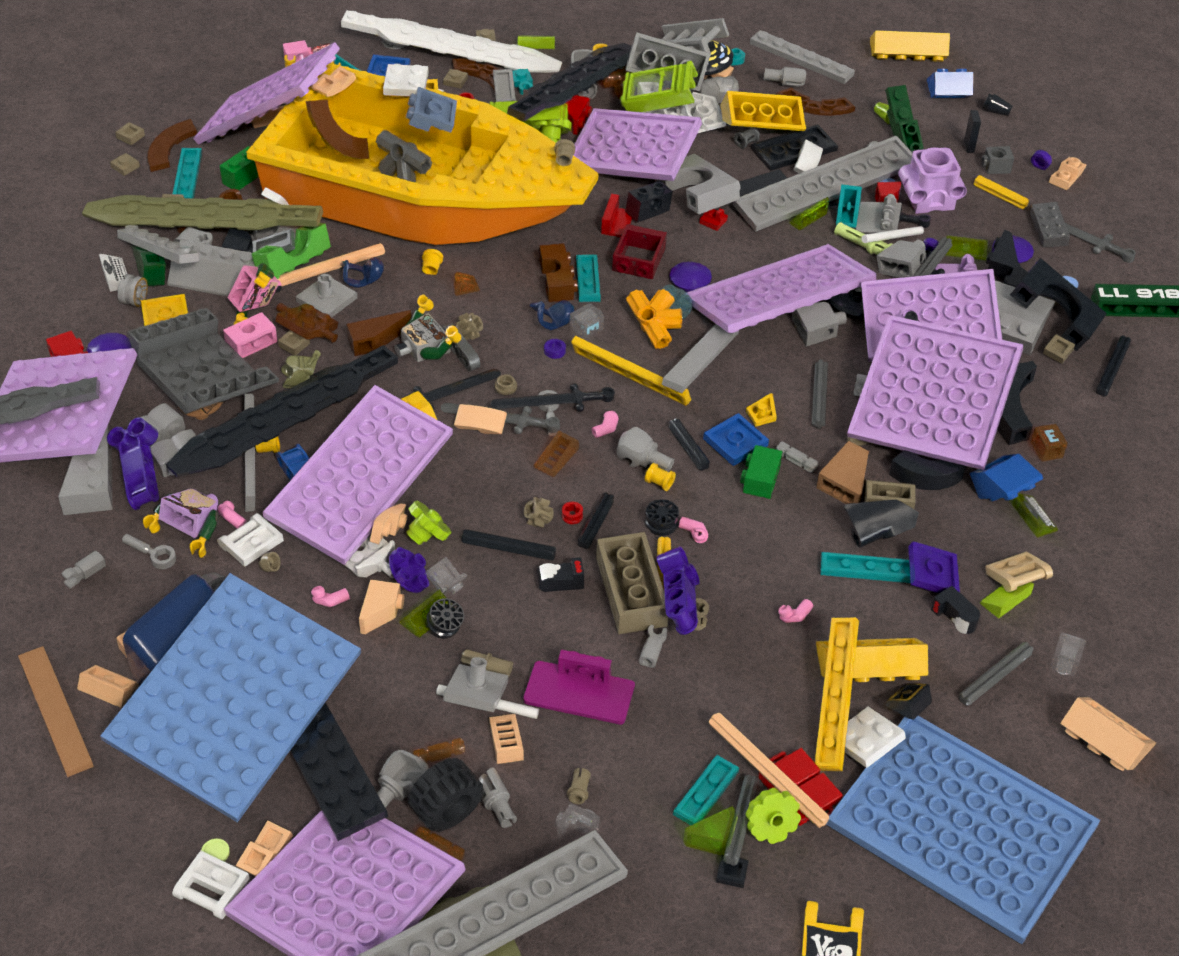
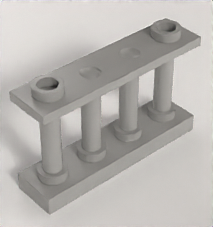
(695, 33)

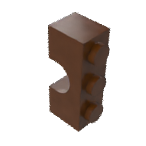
(559, 274)

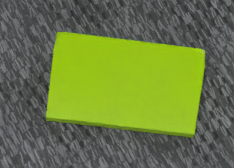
(537, 42)
(1002, 601)

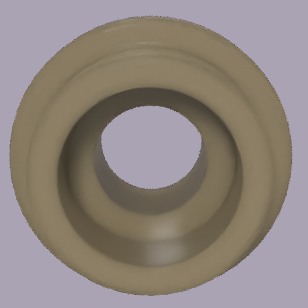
(505, 385)

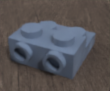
(431, 110)

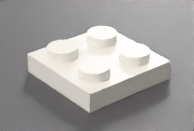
(404, 79)
(871, 736)

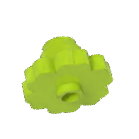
(552, 128)
(426, 524)
(773, 815)

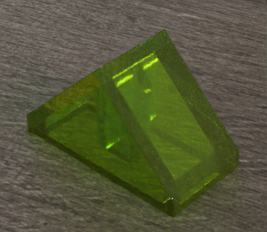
(711, 833)

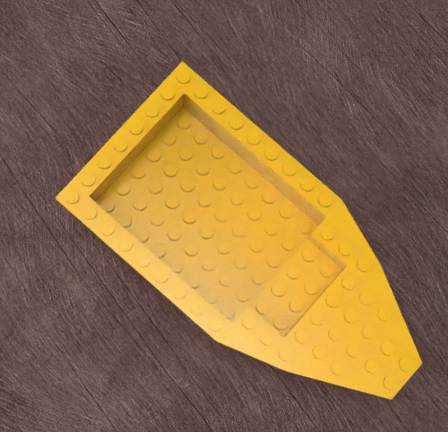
(482, 179)

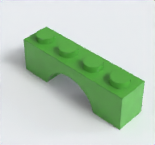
(308, 243)

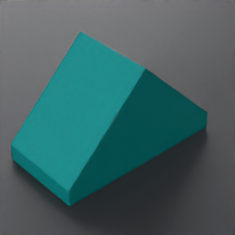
(849, 205)

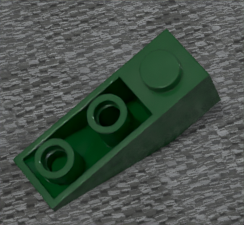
(150, 266)

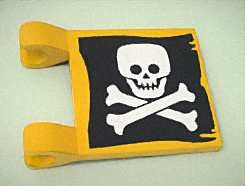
(829, 939)

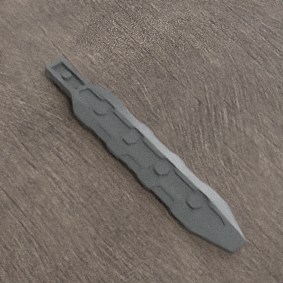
(36, 400)

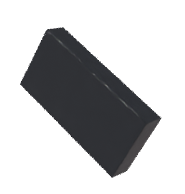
(972, 131)

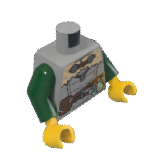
(424, 336)

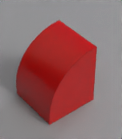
(886, 188)

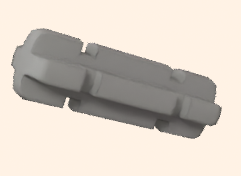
(797, 457)

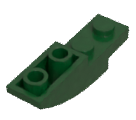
(902, 119)

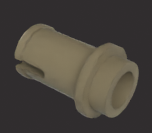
(578, 791)

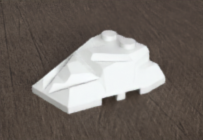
(703, 106)

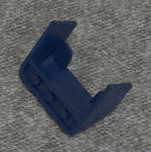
(163, 624)

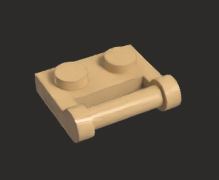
(1018, 570)

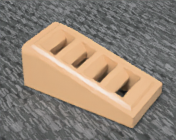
(509, 753)

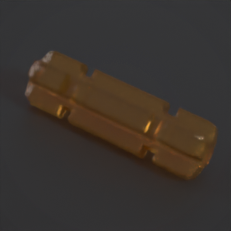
(441, 750)
(440, 843)

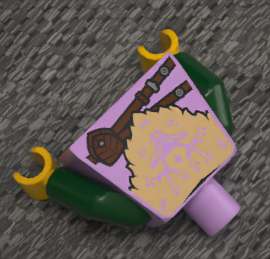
(189, 513)

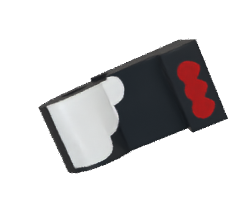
(561, 576)
(957, 609)

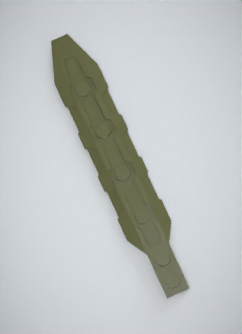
(201, 213)

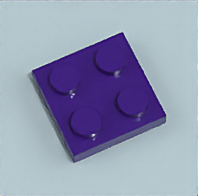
(932, 568)

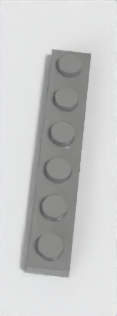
(802, 56)
(158, 245)

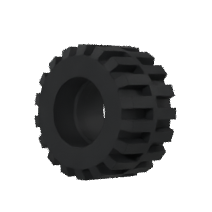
(445, 794)

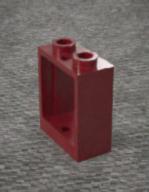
(633, 236)

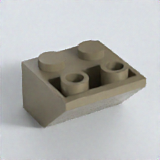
(885, 490)

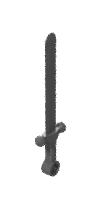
(1127, 255)
(551, 424)

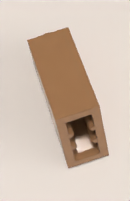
(845, 474)

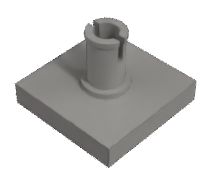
(327, 295)
(476, 686)

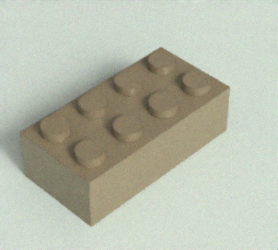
(631, 582)

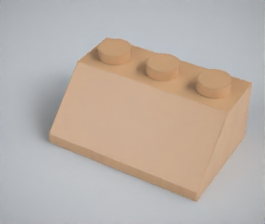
(1107, 733)

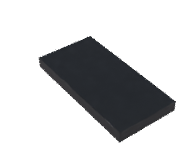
(784, 149)

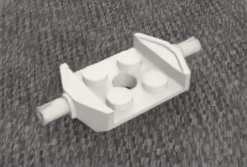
(372, 558)

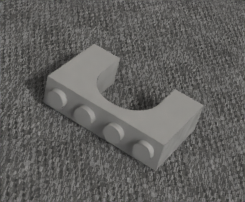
(711, 188)

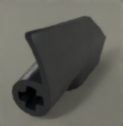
(879, 520)

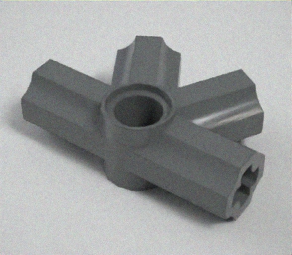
(402, 157)

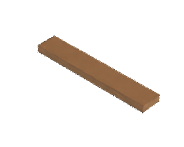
(55, 711)

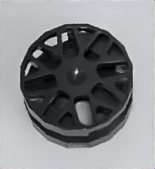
(662, 519)

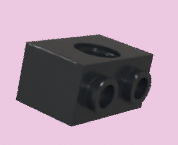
(648, 201)

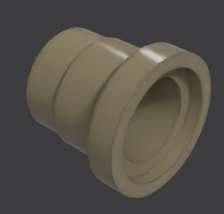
(564, 152)

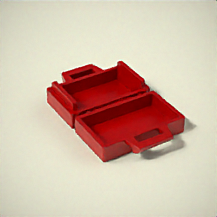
(807, 777)

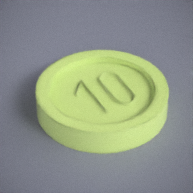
(217, 848)

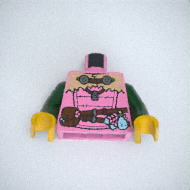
(253, 289)

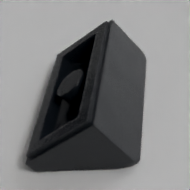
(910, 700)

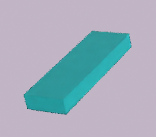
(588, 278)
(706, 791)

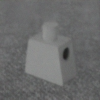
(902, 259)
(817, 322)

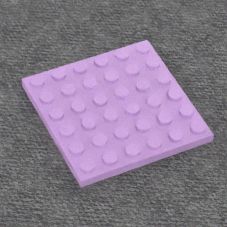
(935, 391)
(70, 428)
(344, 893)

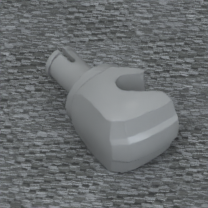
(641, 450)
(399, 776)

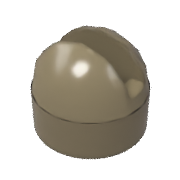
(267, 559)

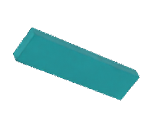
(187, 172)
(865, 567)

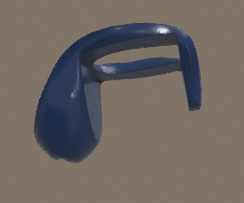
(371, 270)
(558, 313)

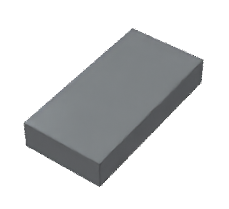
(504, 85)

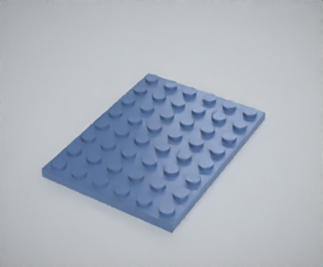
(231, 696)
(965, 826)

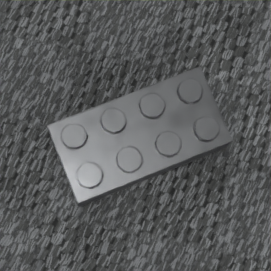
(1049, 224)

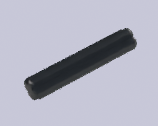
(689, 444)
(595, 520)

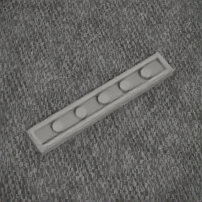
(698, 359)
(249, 465)

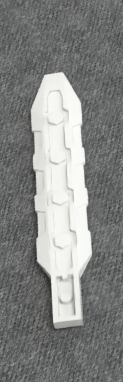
(450, 42)

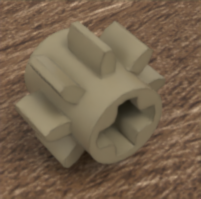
(469, 326)
(538, 512)

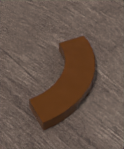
(475, 69)
(826, 107)
(332, 134)
(161, 146)

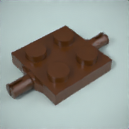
(307, 321)

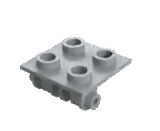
(879, 216)

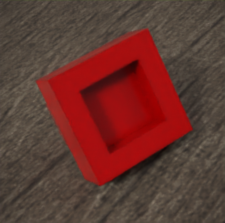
(714, 219)

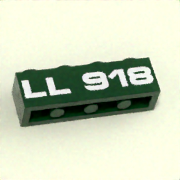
(1137, 300)

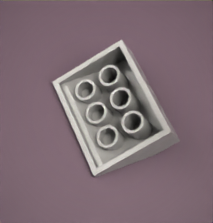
(1019, 323)

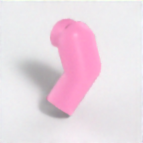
(609, 424)
(227, 511)
(696, 528)
(326, 599)
(791, 615)

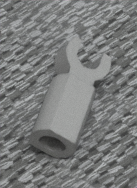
(83, 569)
(652, 647)

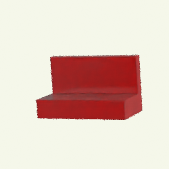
(614, 218)

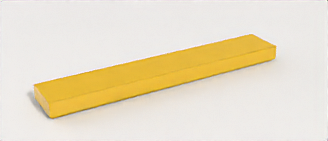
(628, 369)
(836, 694)

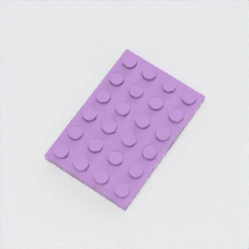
(636, 143)
(947, 300)

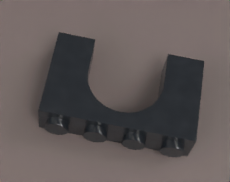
(1082, 312)

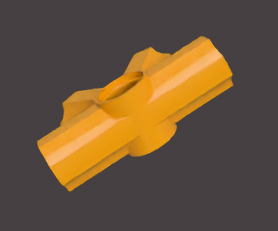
(658, 313)

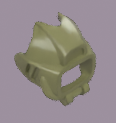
(299, 369)

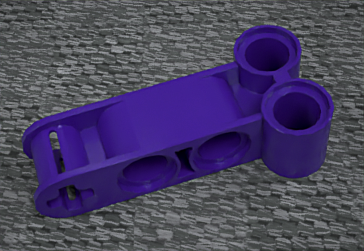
(136, 460)
(679, 589)

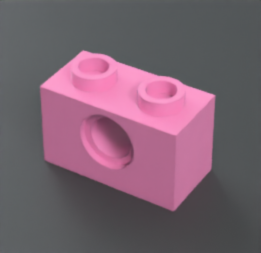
(251, 335)

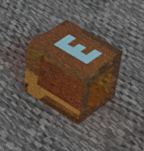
(1049, 442)

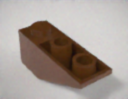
(375, 332)

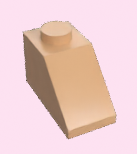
(380, 605)

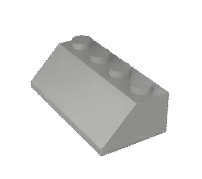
(655, 53)
(213, 272)

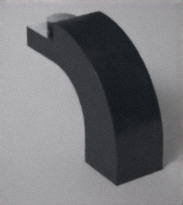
(925, 473)

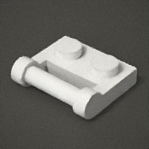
(253, 544)
(215, 876)

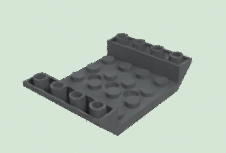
(194, 351)

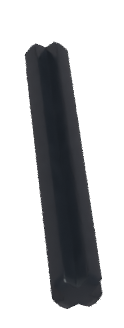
(1113, 366)
(509, 544)

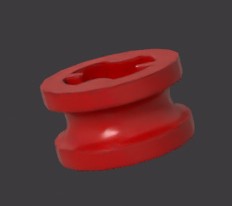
(572, 506)

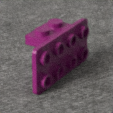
(580, 687)

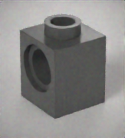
(998, 160)

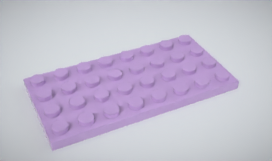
(267, 94)
(779, 288)
(358, 474)

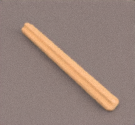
(331, 264)
(768, 769)

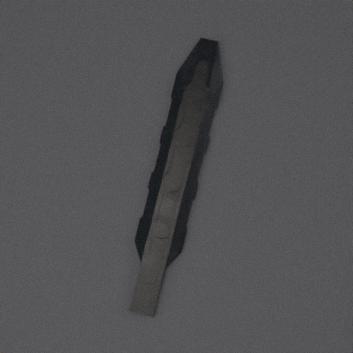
(571, 81)
(288, 407)

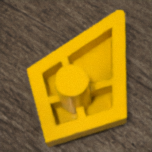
(762, 411)

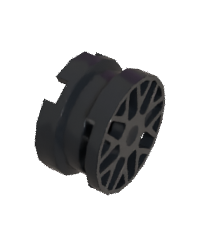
(444, 619)

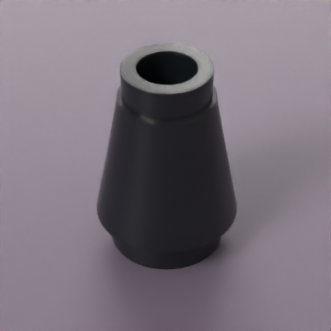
(997, 105)

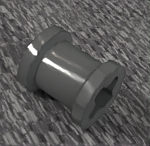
(746, 137)

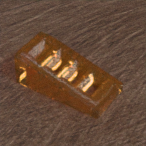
(560, 439)

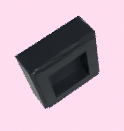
(731, 874)

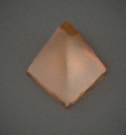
(465, 284)

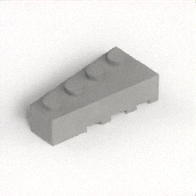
(88, 481)

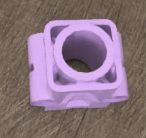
(932, 180)

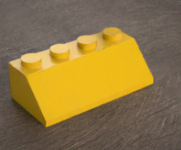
(910, 45)
(763, 111)
(884, 659)

